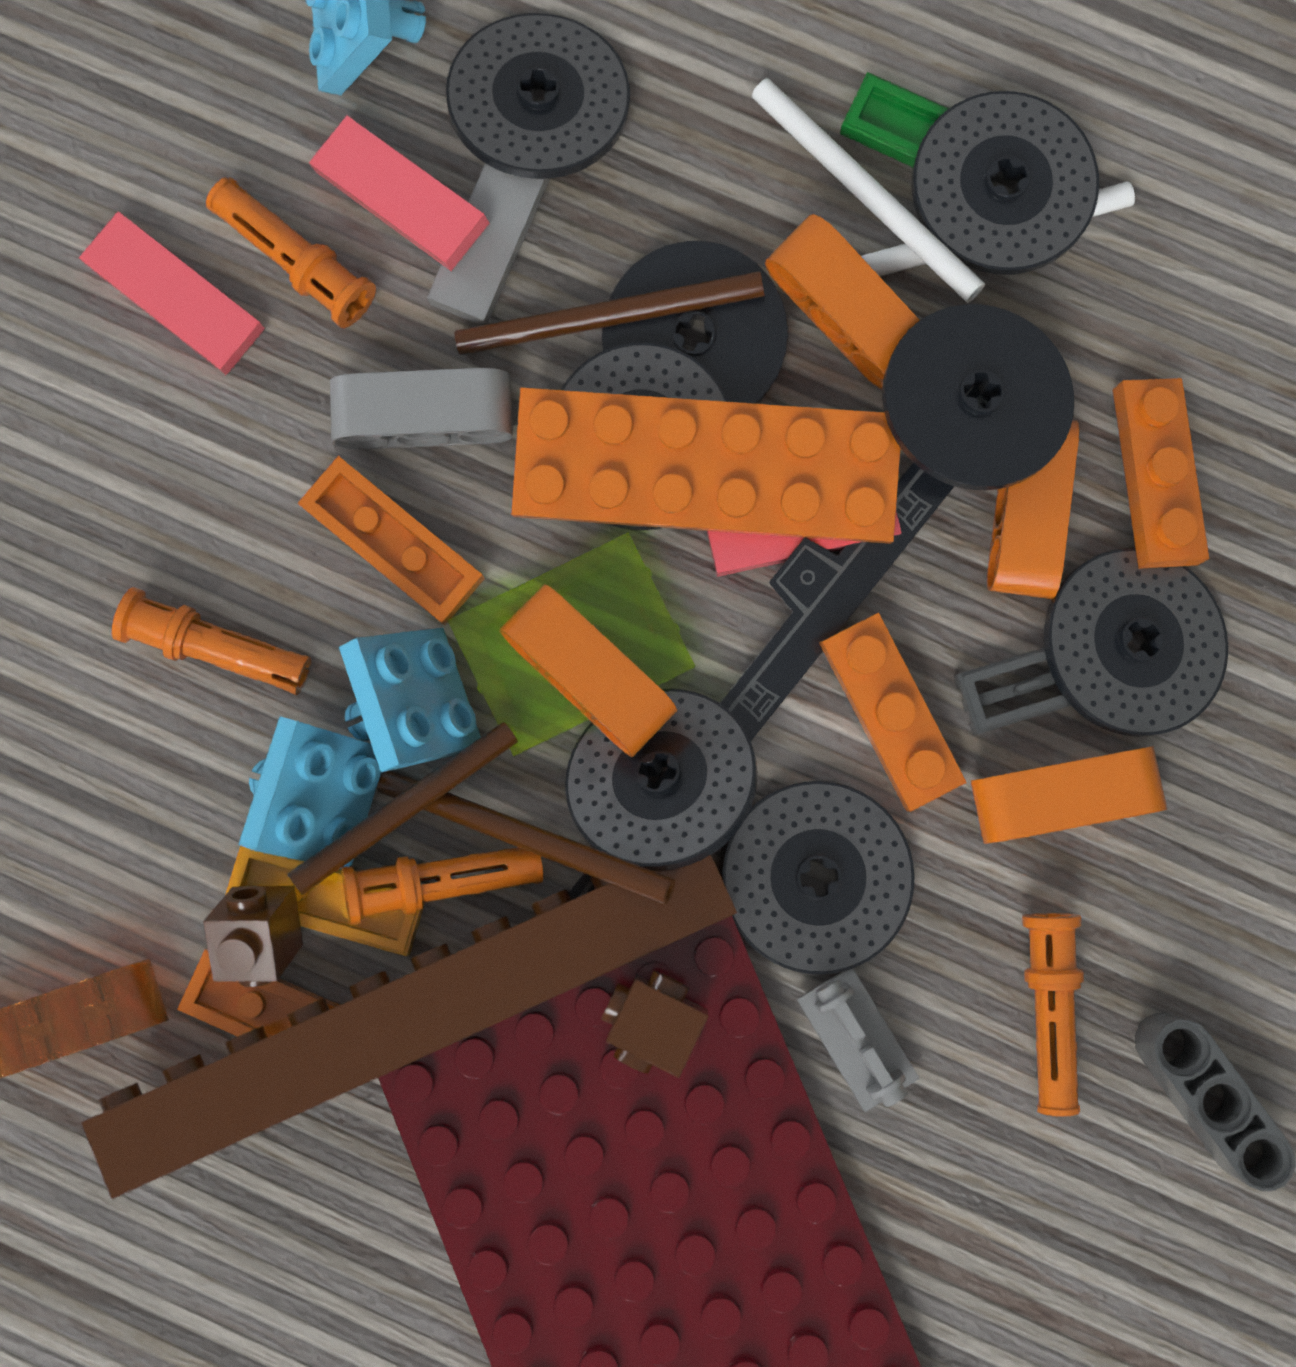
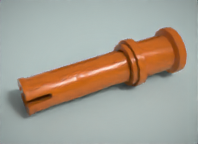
(310, 267)
(184, 634)
(408, 894)
(1051, 970)

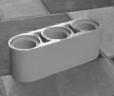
(421, 408)

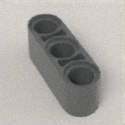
(1238, 1119)

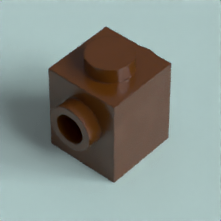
(253, 934)
(654, 1023)

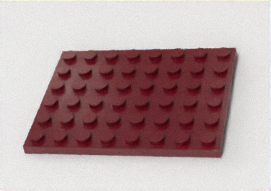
(638, 1208)

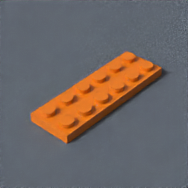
(705, 465)

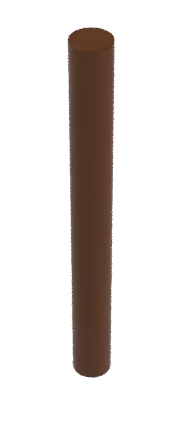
(402, 808)

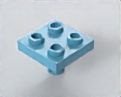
(355, 33)
(408, 697)
(308, 790)

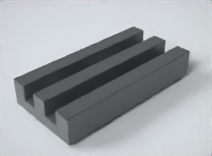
(974, 702)

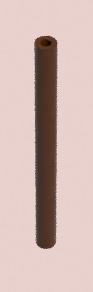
(610, 313)
(539, 841)

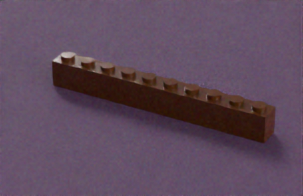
(391, 1023)

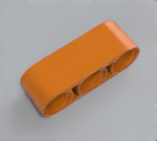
(841, 295)
(1033, 527)
(588, 670)
(1068, 795)

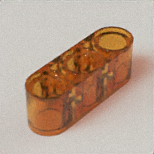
(79, 1017)

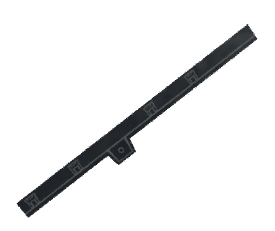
(822, 595)

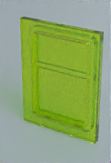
(614, 595)

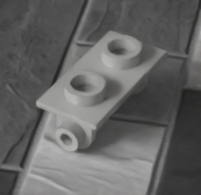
(859, 1040)

